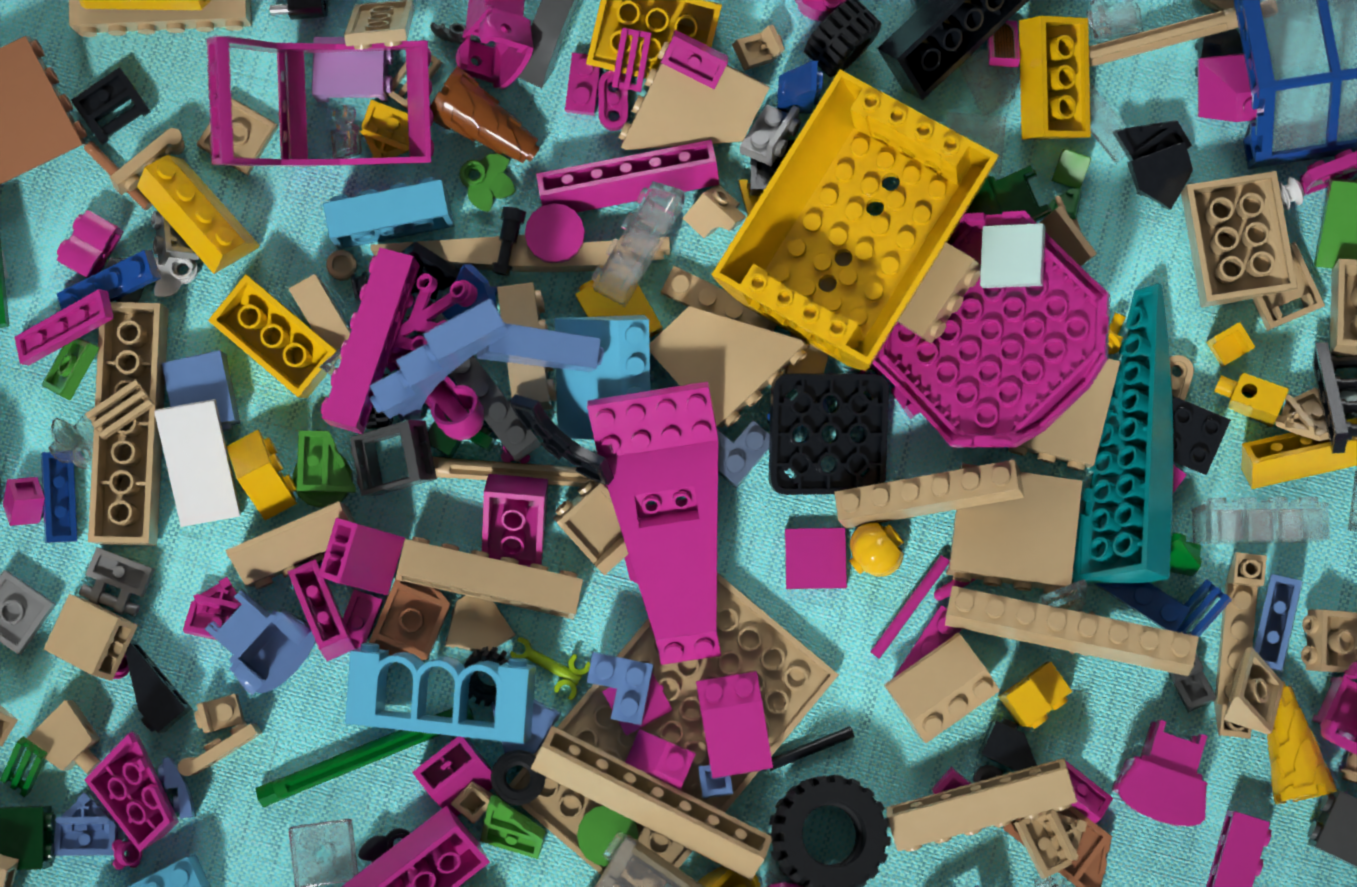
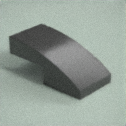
(1195, 688)

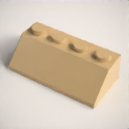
(286, 546)

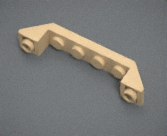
(1237, 631)

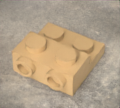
(1330, 640)

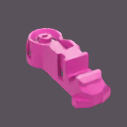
(450, 401)

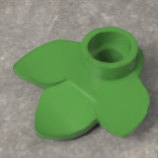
(491, 182)

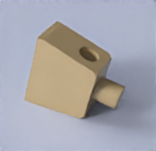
(67, 738)

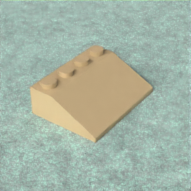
(1238, 238)

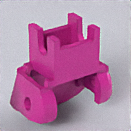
(508, 28)
(1340, 711)
(1165, 778)

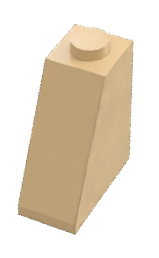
(321, 310)

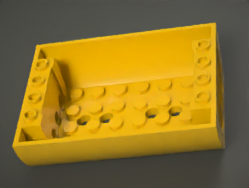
(820, 210)

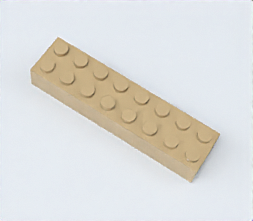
(129, 461)

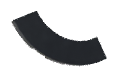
(558, 443)

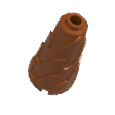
(477, 116)

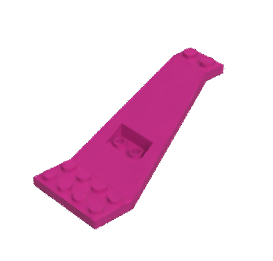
(658, 450)

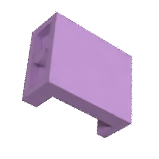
(350, 73)

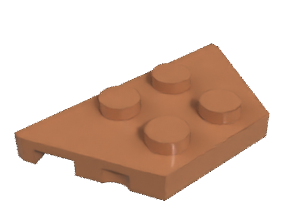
(411, 619)
(1091, 852)

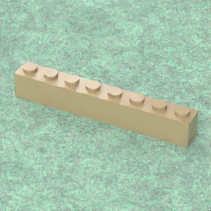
(1071, 631)
(652, 803)

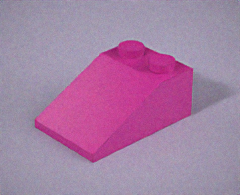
(514, 518)
(734, 724)

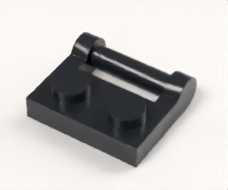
(106, 97)

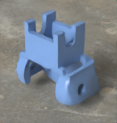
(263, 644)

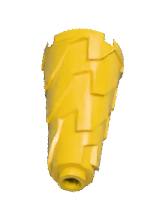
(1295, 756)

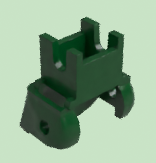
(1009, 194)

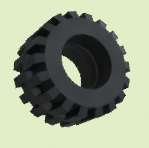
(842, 37)

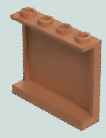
(32, 111)

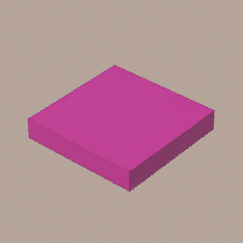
(815, 558)

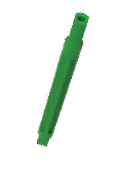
(344, 763)

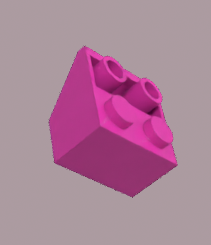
(452, 770)

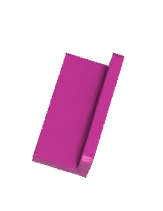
(695, 59)

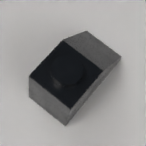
(1007, 745)

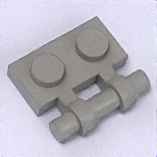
(118, 572)

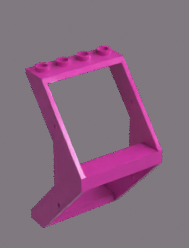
(293, 102)

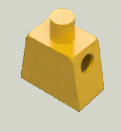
(1265, 400)

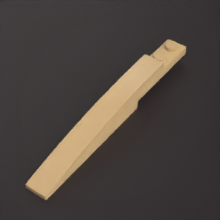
(485, 250)

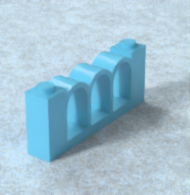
(368, 693)

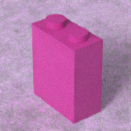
(361, 556)

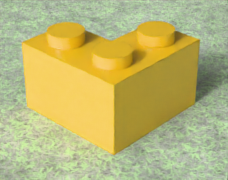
(261, 475)
(1035, 695)

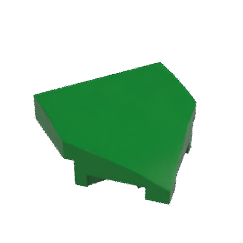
(1184, 555)

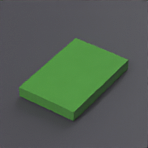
(1338, 225)

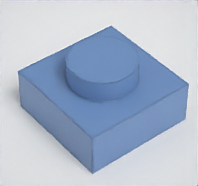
(714, 787)

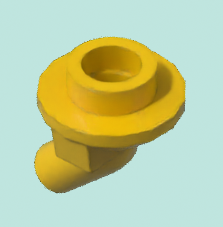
(1114, 328)

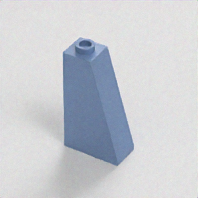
(545, 349)

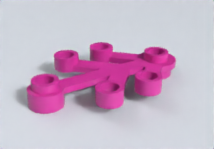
(421, 316)

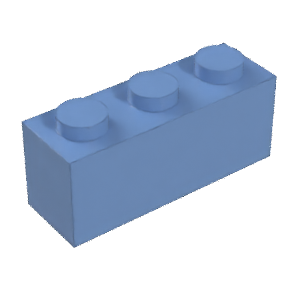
(1278, 620)

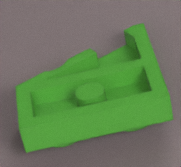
(321, 465)

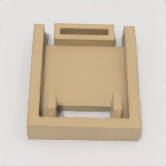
(1306, 290)

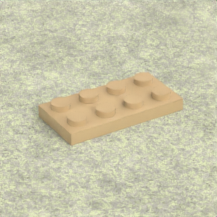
(379, 23)

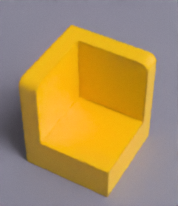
(1230, 344)

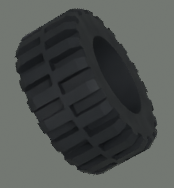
(869, 833)

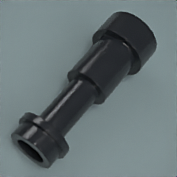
(512, 219)

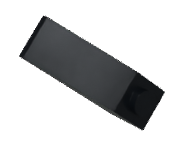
(154, 693)

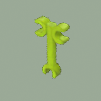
(571, 675)

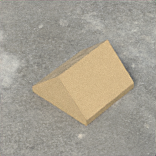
(1254, 694)

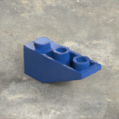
(800, 88)

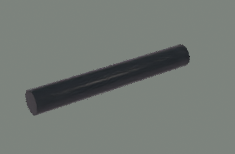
(812, 747)

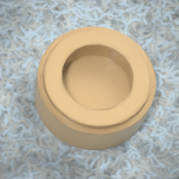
(341, 265)

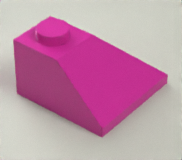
(1224, 89)
(660, 758)

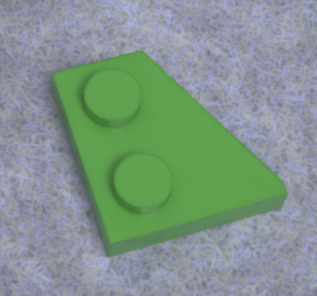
(511, 829)

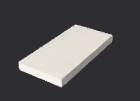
(197, 462)

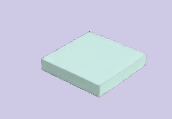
(1012, 255)

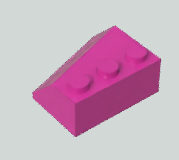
(133, 793)

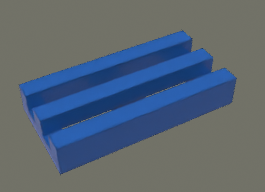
(1196, 614)

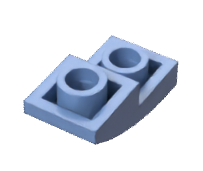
(183, 801)

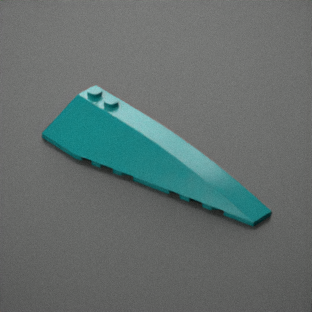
(1130, 495)

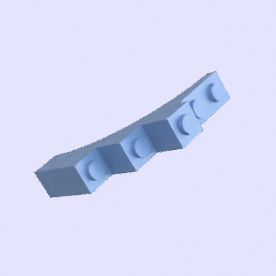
(427, 366)

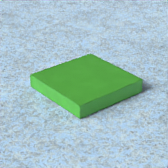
(70, 368)

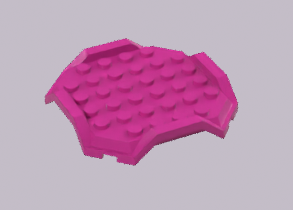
(1008, 352)

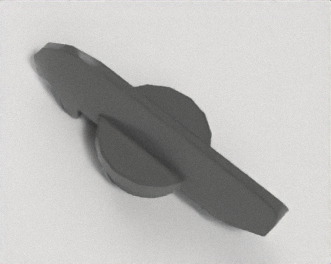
(453, 33)

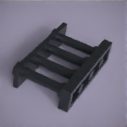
(1329, 390)

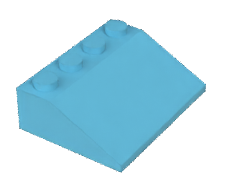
(622, 370)

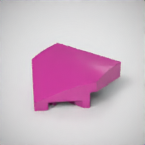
(212, 605)

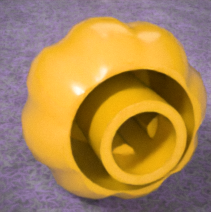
(876, 549)

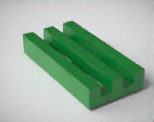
(16, 779)

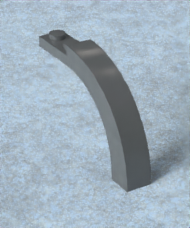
(547, 35)

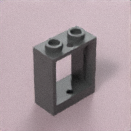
(416, 451)

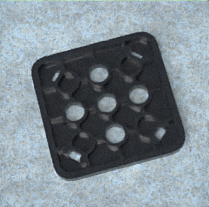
(807, 410)

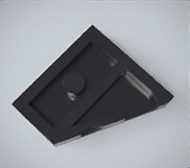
(1150, 138)

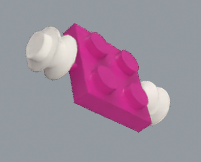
(1318, 177)

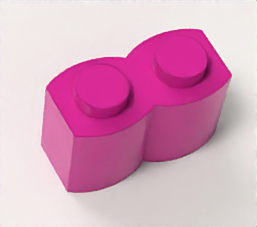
(89, 244)

